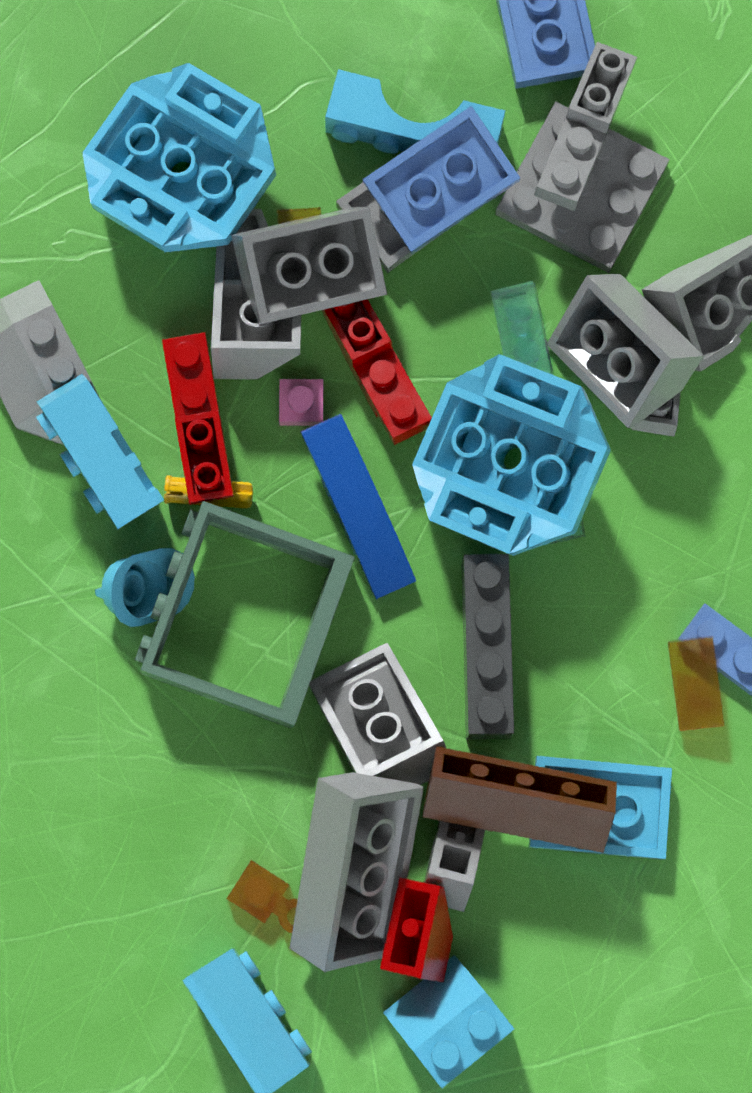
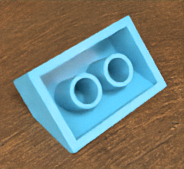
(248, 1021)

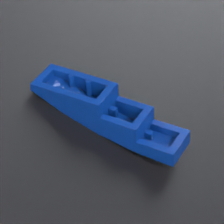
(358, 506)

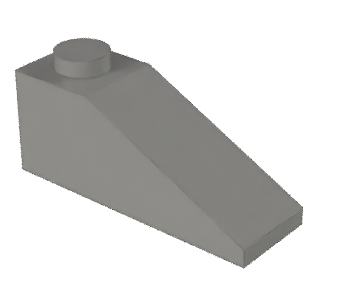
(455, 861)

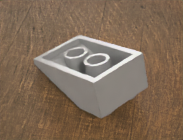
(378, 717)

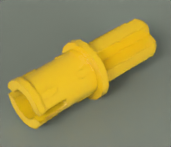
(177, 493)

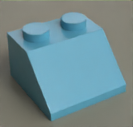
(448, 1022)

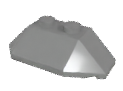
(33, 356)

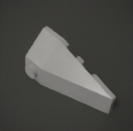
(708, 299)
(238, 342)

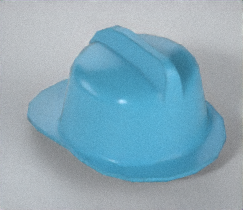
(134, 585)

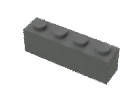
(487, 646)

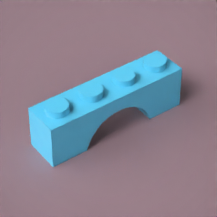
(362, 114)

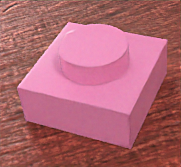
(300, 402)

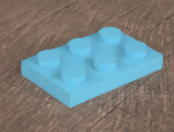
(641, 806)

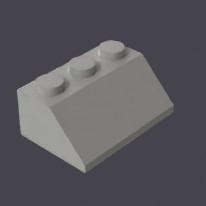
(310, 264)
(623, 348)

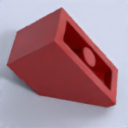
(418, 932)

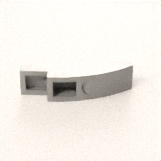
(585, 126)

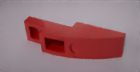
(378, 369)
(197, 418)

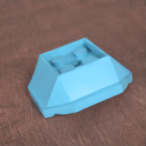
(173, 121)
(473, 430)

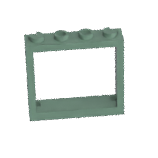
(180, 570)

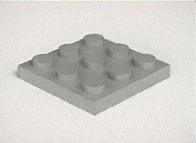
(608, 205)

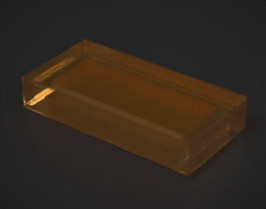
(696, 683)

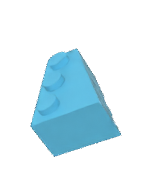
(97, 452)

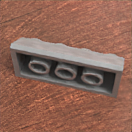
(352, 867)

